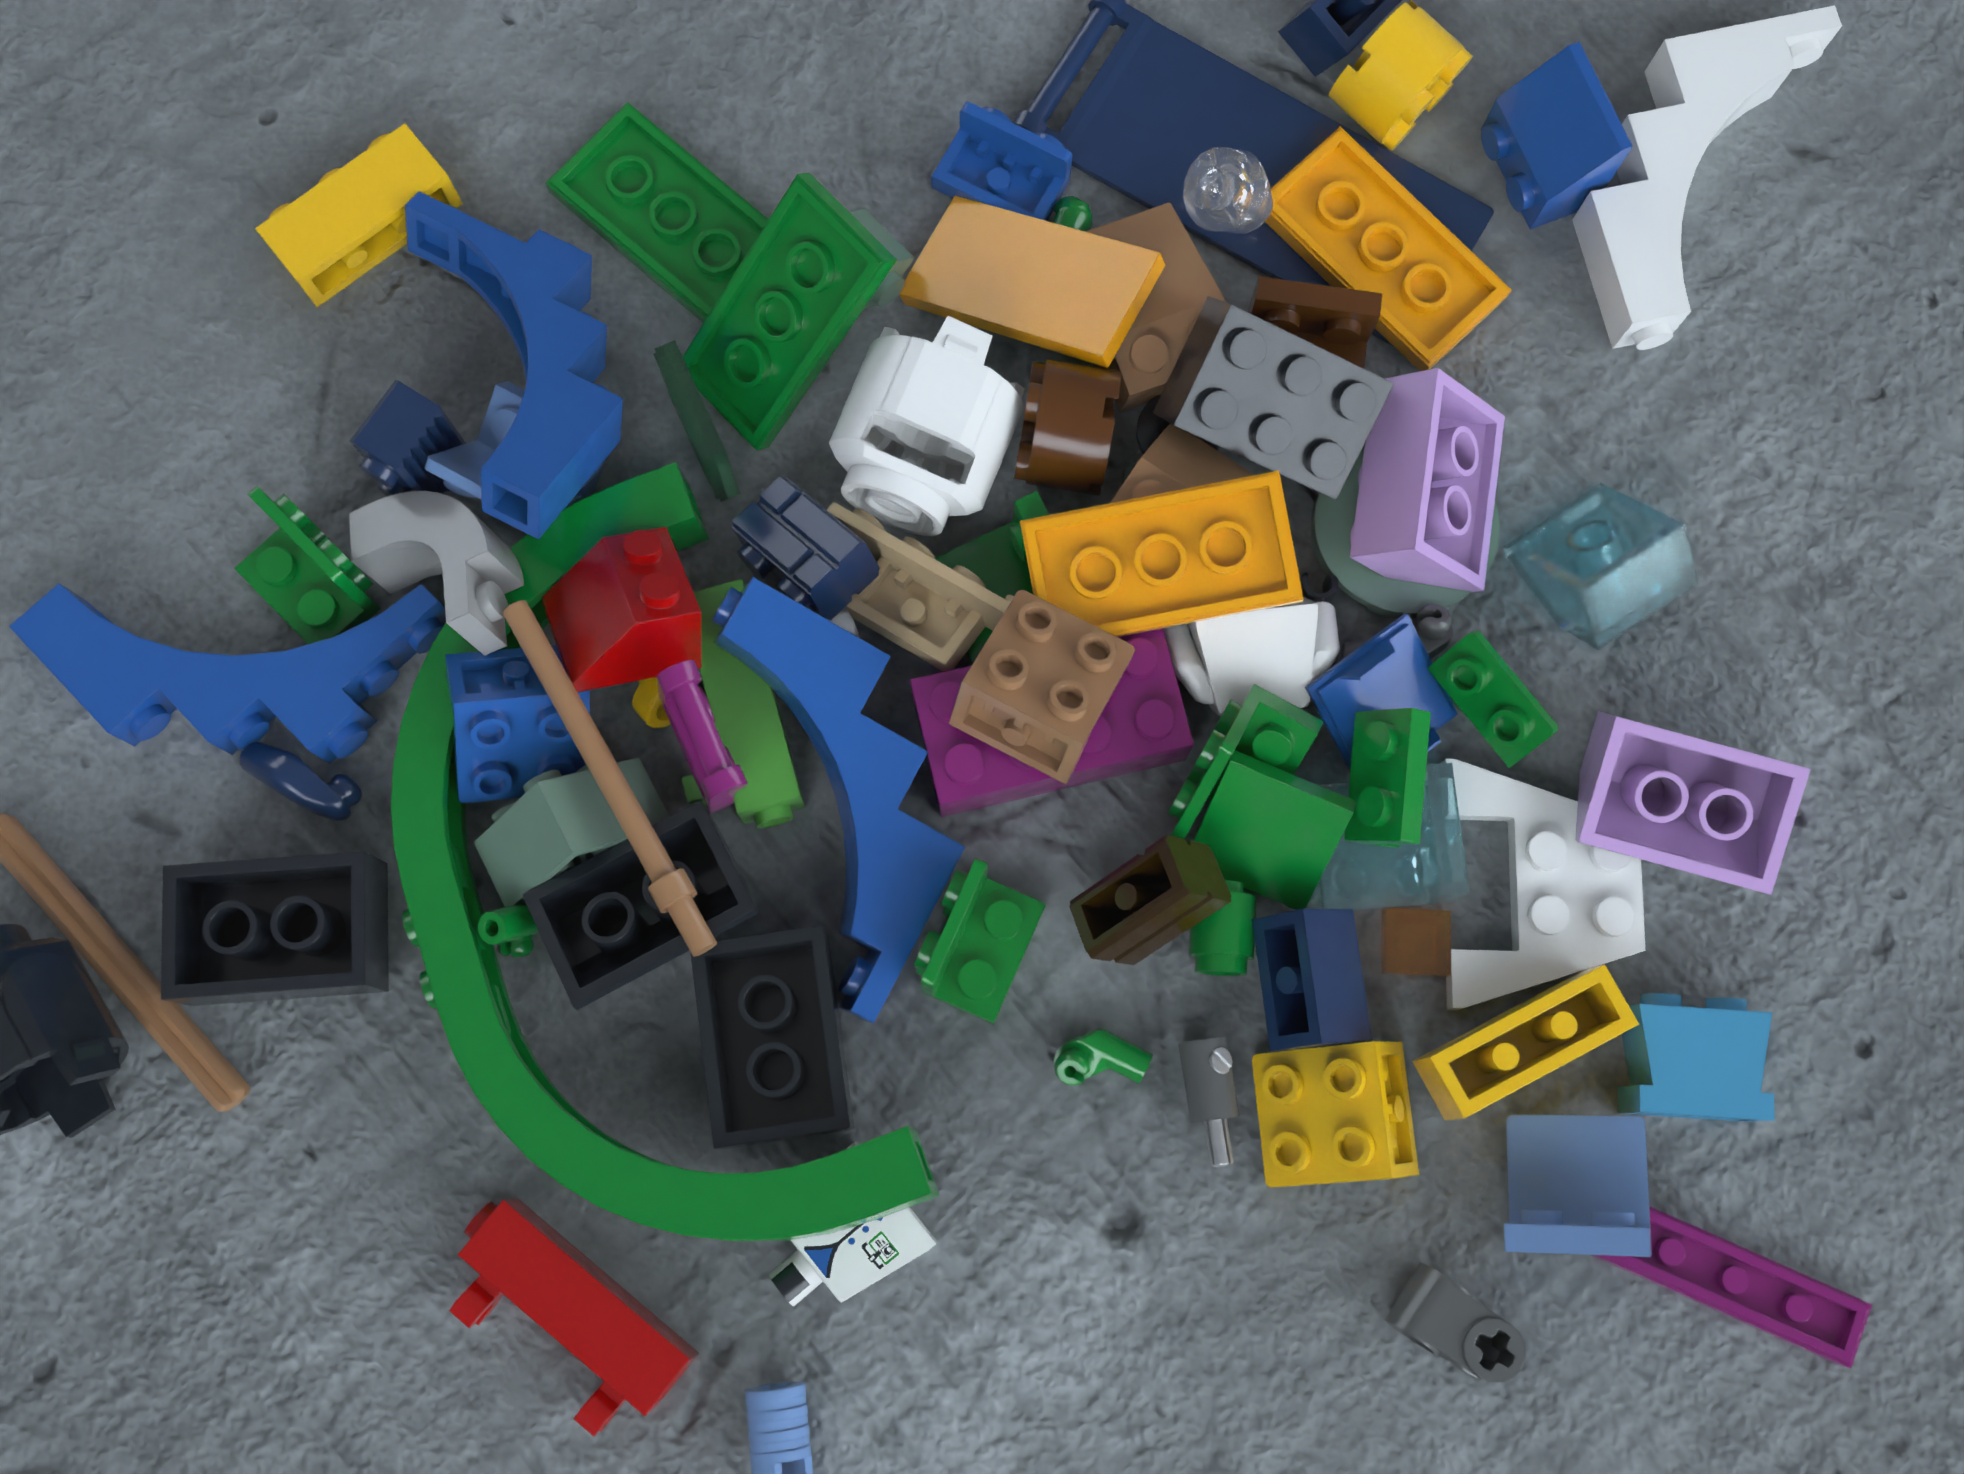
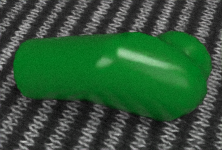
(1097, 1052)

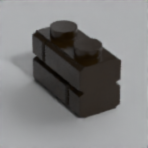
(1149, 900)

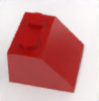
(624, 611)

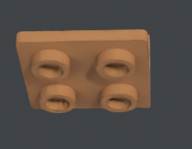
(1040, 685)

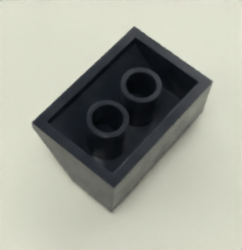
(607, 925)

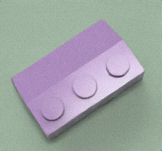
(1429, 484)
(1687, 802)

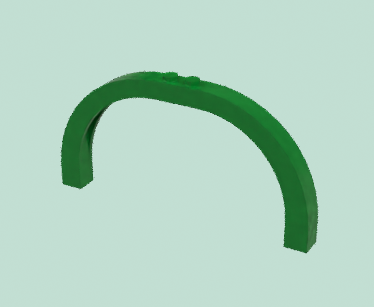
(471, 994)

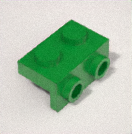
(1493, 698)
(1388, 776)

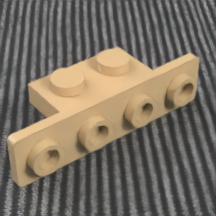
(917, 598)

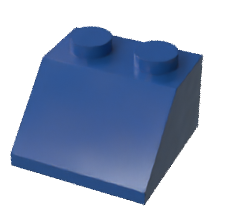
(1555, 138)

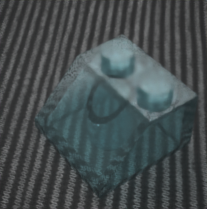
(1604, 564)

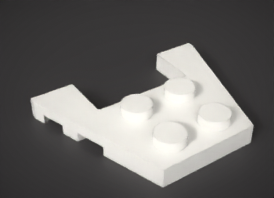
(1567, 898)

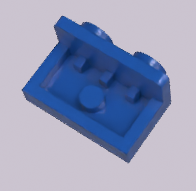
(1003, 164)

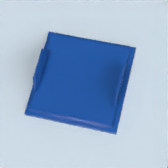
(1380, 676)

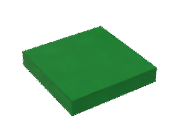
(1273, 829)

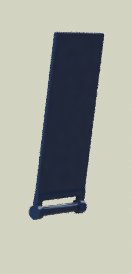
(1171, 100)

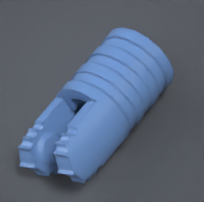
(778, 1428)

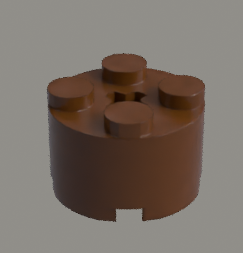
(1067, 426)

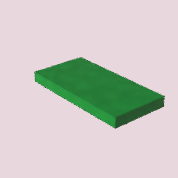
(659, 208)
(786, 310)

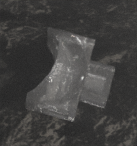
(1227, 191)

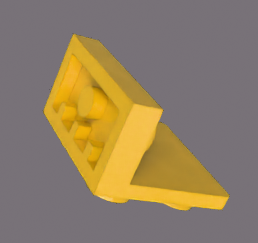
(1335, 1114)

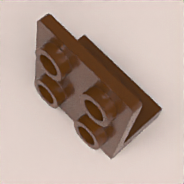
(1321, 314)

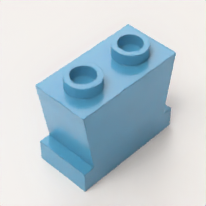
(1696, 1060)

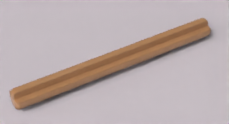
(119, 967)

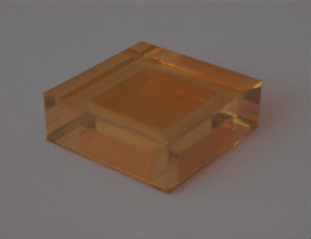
(1416, 942)

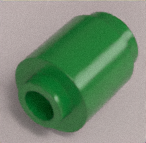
(1226, 937)

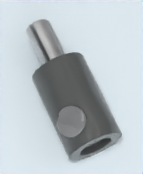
(1211, 1093)

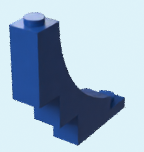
(891, 858)

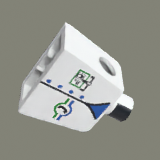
(852, 1257)

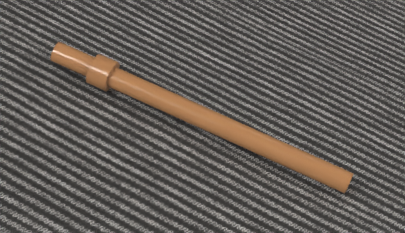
(669, 887)

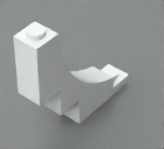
(1698, 90)

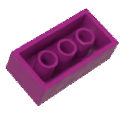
(1136, 732)

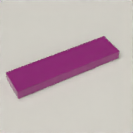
(1750, 1289)

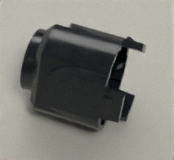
(53, 1036)

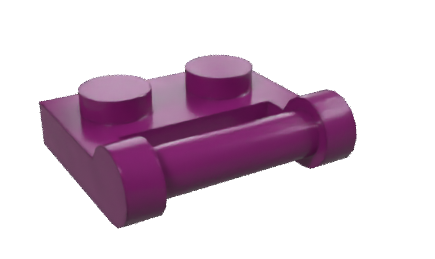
(698, 736)

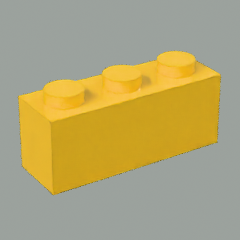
(355, 214)
(1525, 1043)

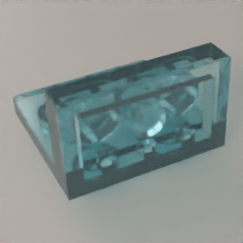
(1408, 875)

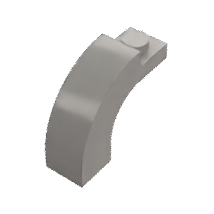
(432, 535)

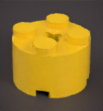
(1400, 74)

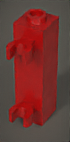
(575, 1305)

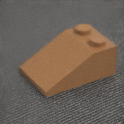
(1169, 311)

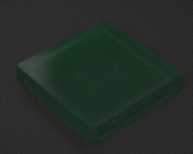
(696, 421)

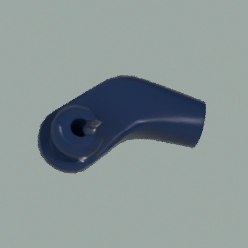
(299, 783)

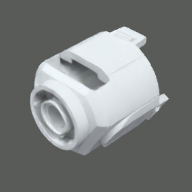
(925, 428)

